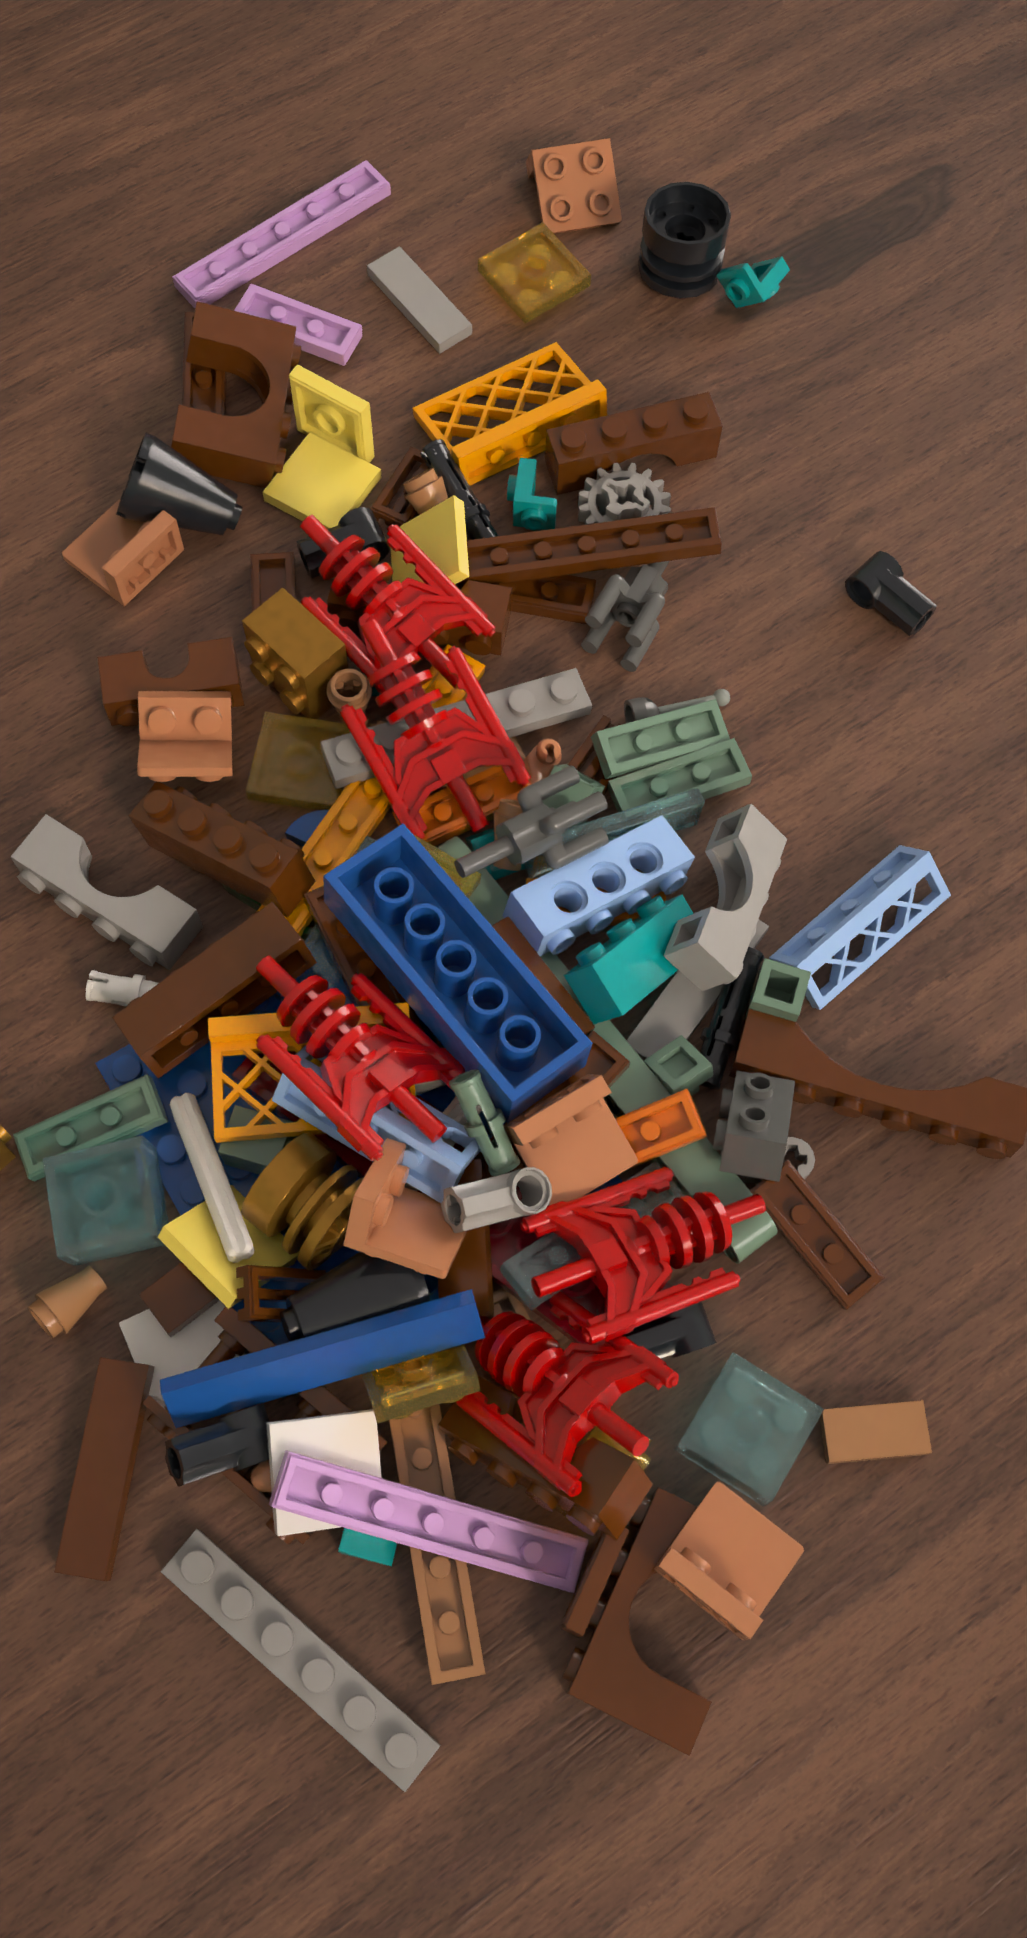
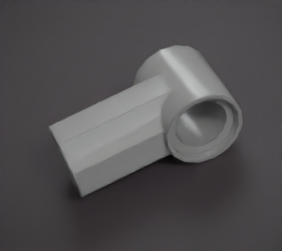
(496, 1199)

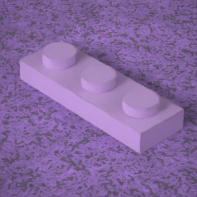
(316, 329)

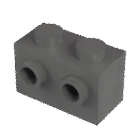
(756, 1125)

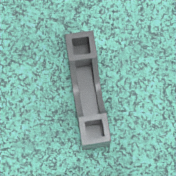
(152, 923)
(715, 940)

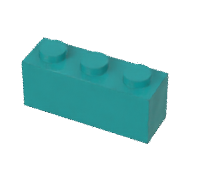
(630, 963)

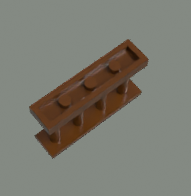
(237, 1339)

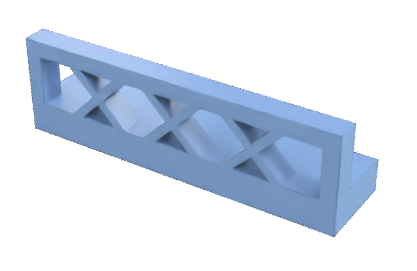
(861, 908)
(430, 1164)

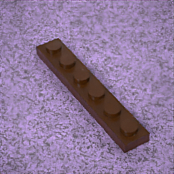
(594, 547)

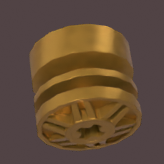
(302, 1195)

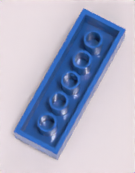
(456, 971)

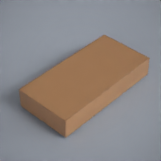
(875, 1432)

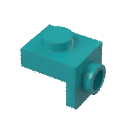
(753, 283)
(530, 510)

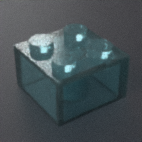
(106, 1200)
(749, 1429)

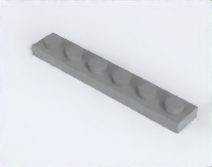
(518, 707)
(301, 1660)

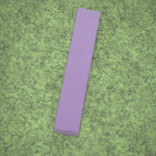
(282, 235)
(428, 1521)

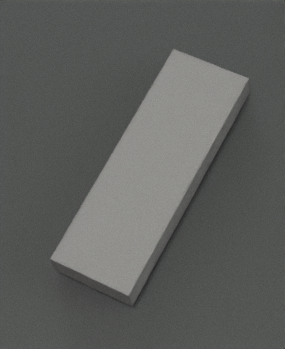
(419, 299)

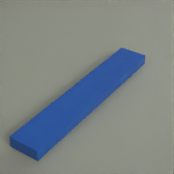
(321, 1358)

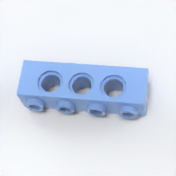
(650, 848)

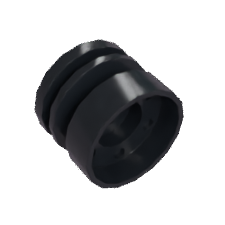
(683, 239)

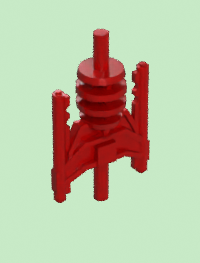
(407, 611)
(436, 745)
(363, 1064)
(634, 1255)
(560, 1389)

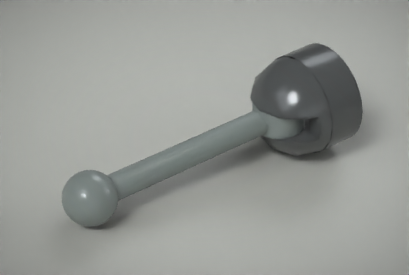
(643, 707)

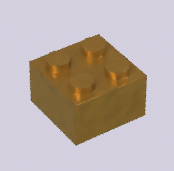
(293, 653)

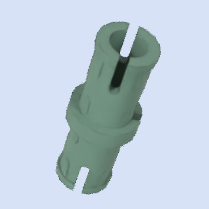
(499, 1151)

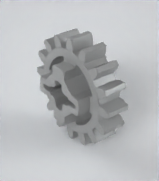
(622, 496)

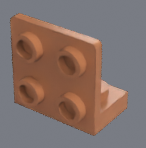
(576, 185)
(125, 553)
(185, 735)
(573, 1139)
(398, 1221)
(730, 1560)

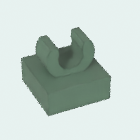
(680, 1066)

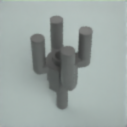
(633, 603)
(541, 828)

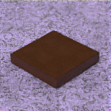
(592, 1584)

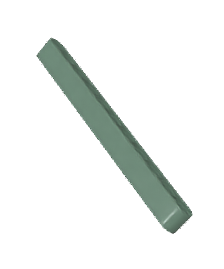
(694, 1165)

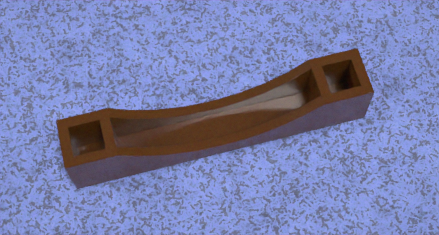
(977, 1114)

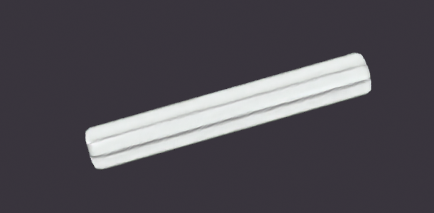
(212, 1178)

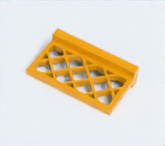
(524, 432)
(238, 1037)

